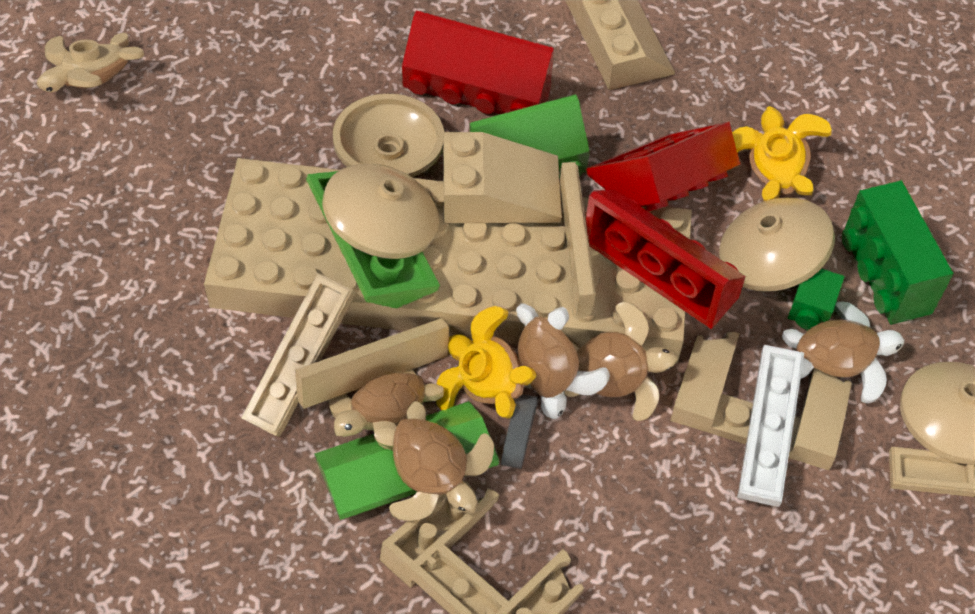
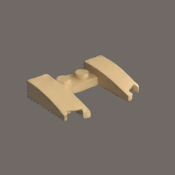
(705, 407)
(422, 555)

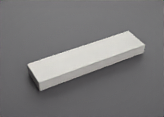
(771, 426)

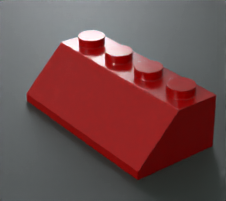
(475, 65)
(670, 165)
(662, 257)

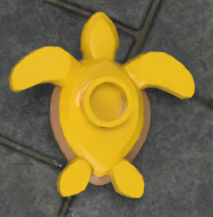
(781, 154)
(486, 366)

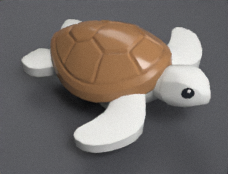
(847, 349)
(554, 360)

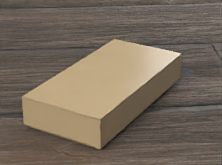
(929, 473)

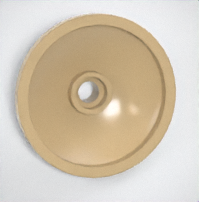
(389, 124)
(380, 211)
(778, 243)
(941, 409)

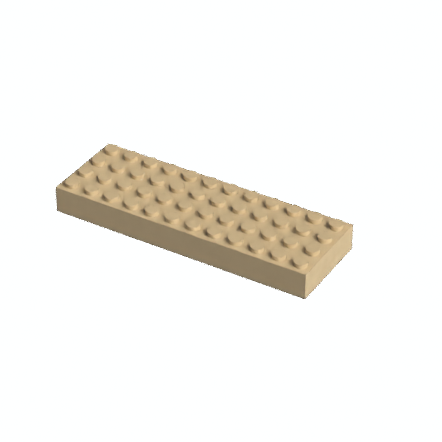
(279, 241)

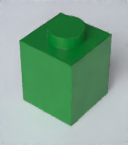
(816, 299)

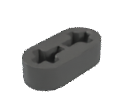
(519, 431)

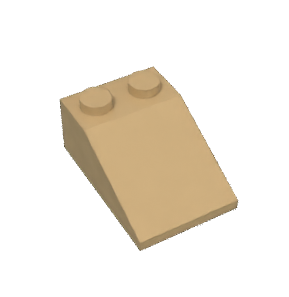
(498, 181)

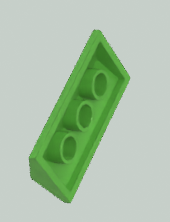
(380, 279)
(364, 474)

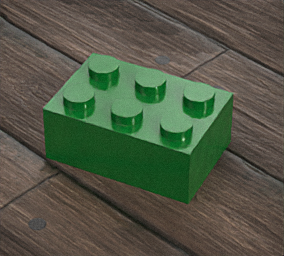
(896, 253)

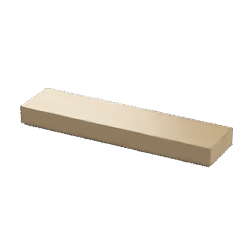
(577, 240)
(301, 346)
(358, 366)

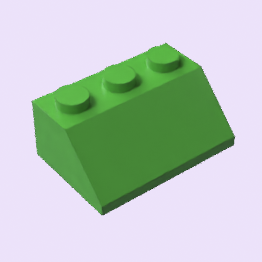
(549, 127)

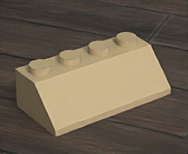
(620, 41)

